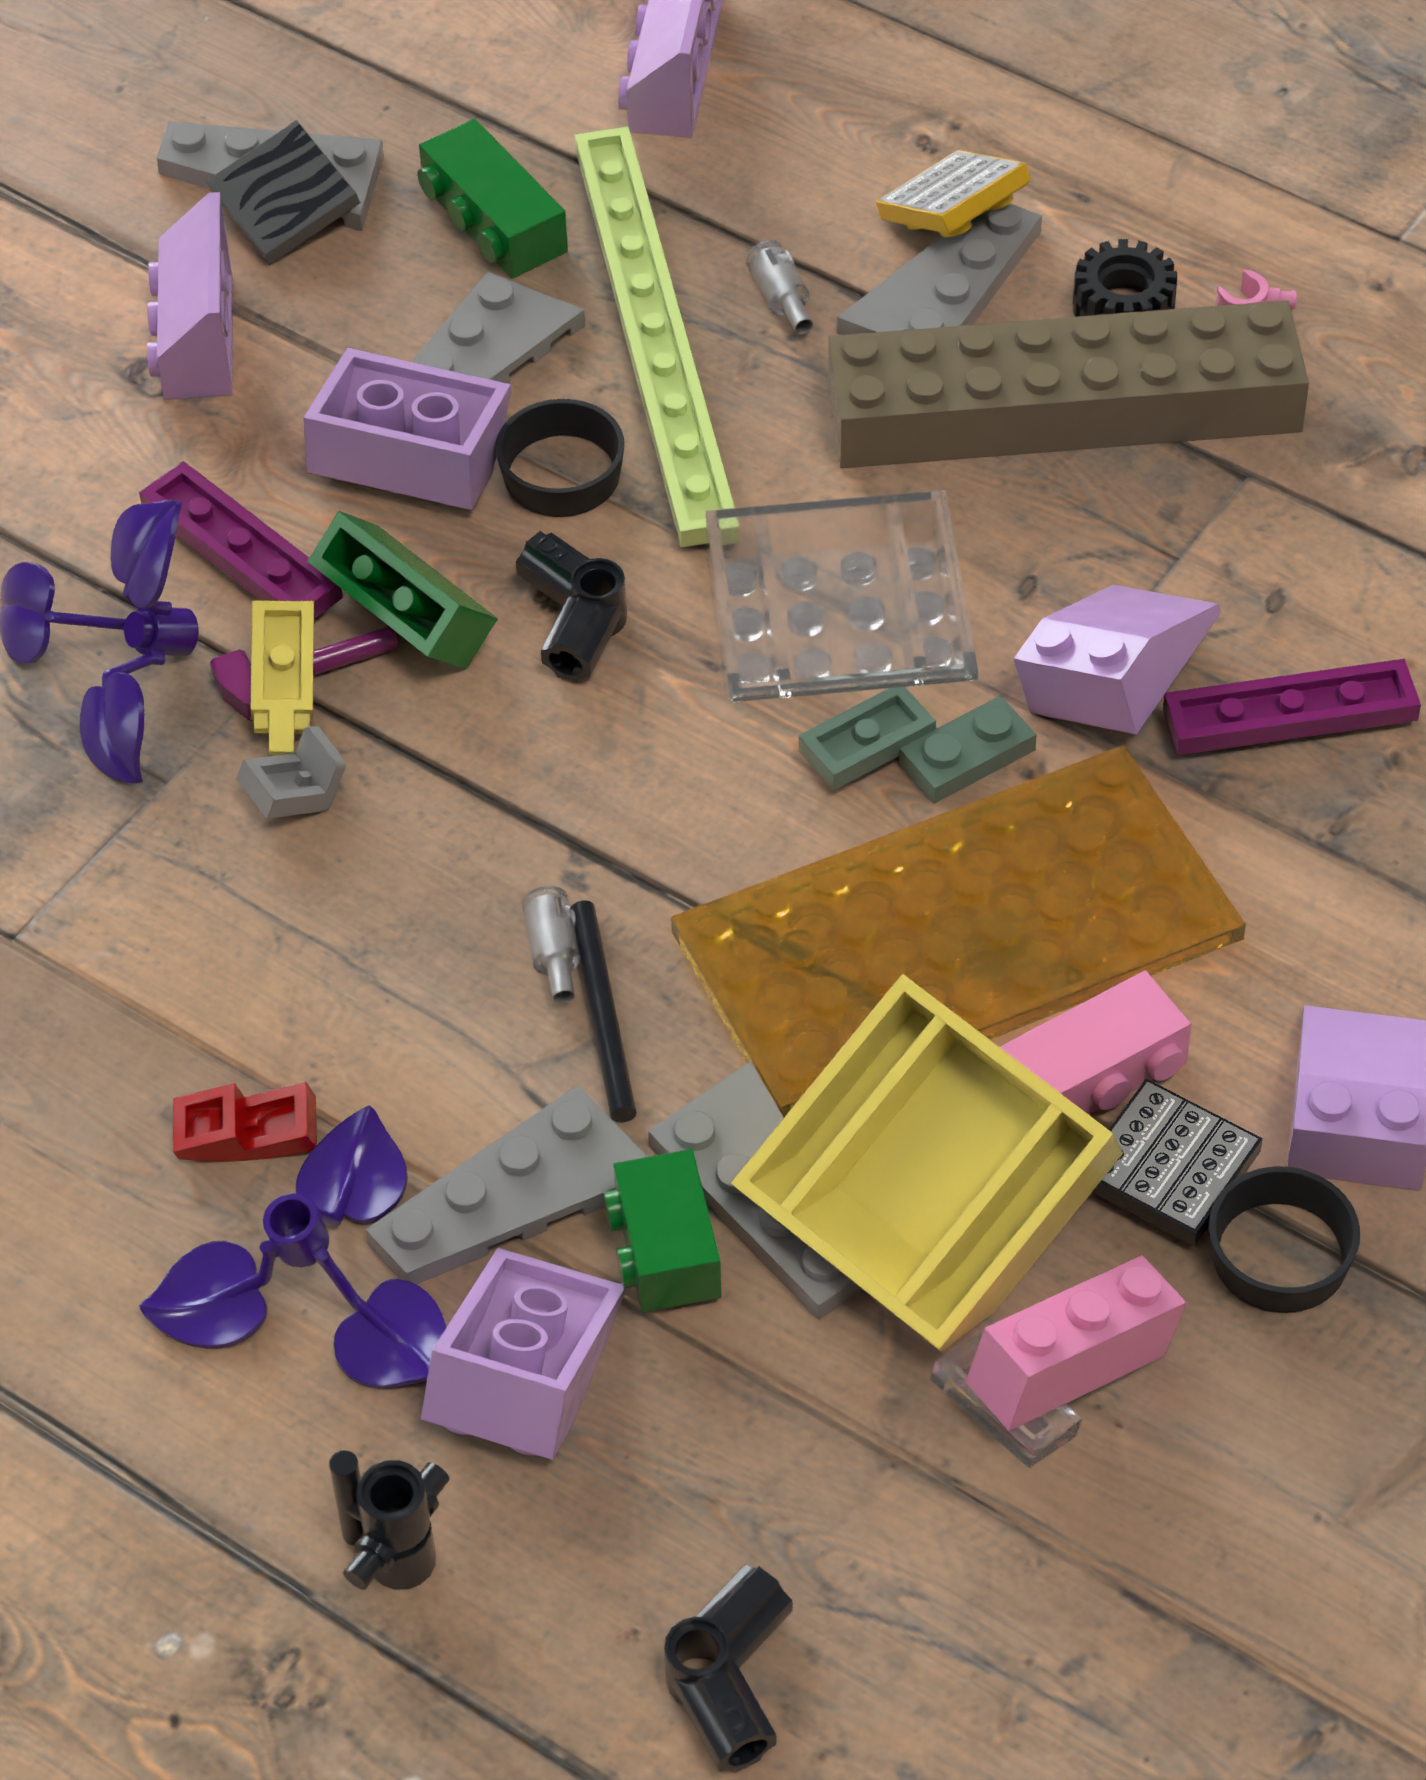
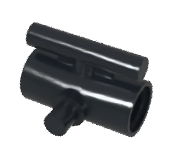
(387, 1519)

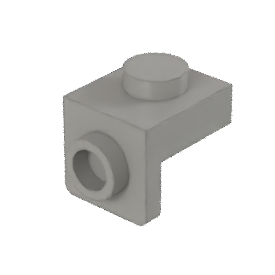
(295, 781)

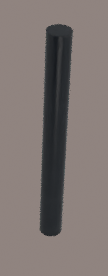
(603, 1013)

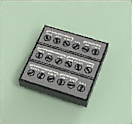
(1174, 1160)

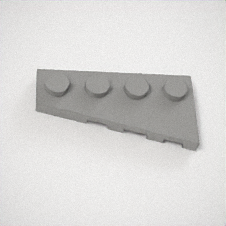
(201, 150)
(949, 278)
(499, 330)
(725, 1132)
(509, 1189)

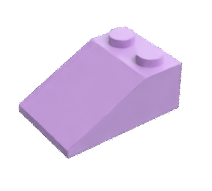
(1111, 656)
(1360, 1098)
(520, 1353)

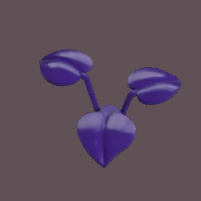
(141, 559)
(355, 1173)

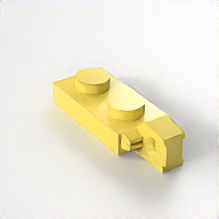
(282, 671)

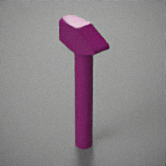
(233, 669)

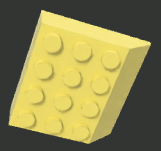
(928, 1165)

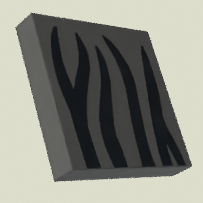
(283, 192)

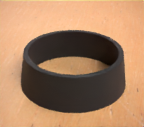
(552, 419)
(1294, 1188)

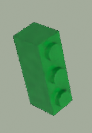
(492, 198)
(402, 590)

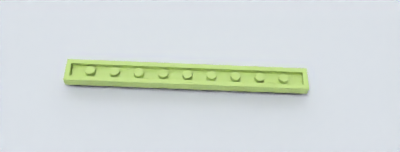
(654, 331)

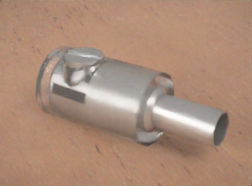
(780, 283)
(552, 938)

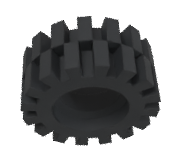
(1123, 269)

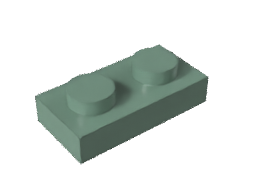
(865, 736)
(967, 749)

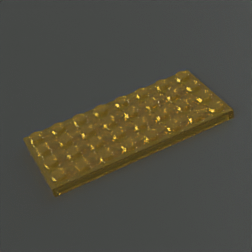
(984, 907)

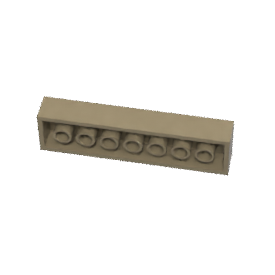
(1066, 384)

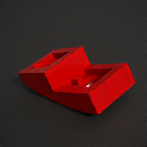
(231, 1127)

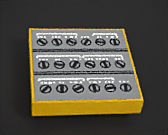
(954, 192)

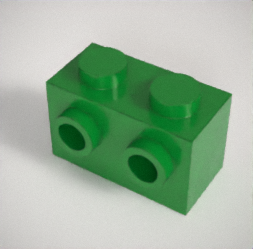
(665, 1231)

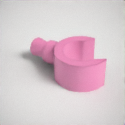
(1257, 290)

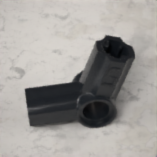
(590, 597)
(718, 1695)

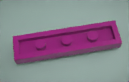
(240, 541)
(1291, 706)

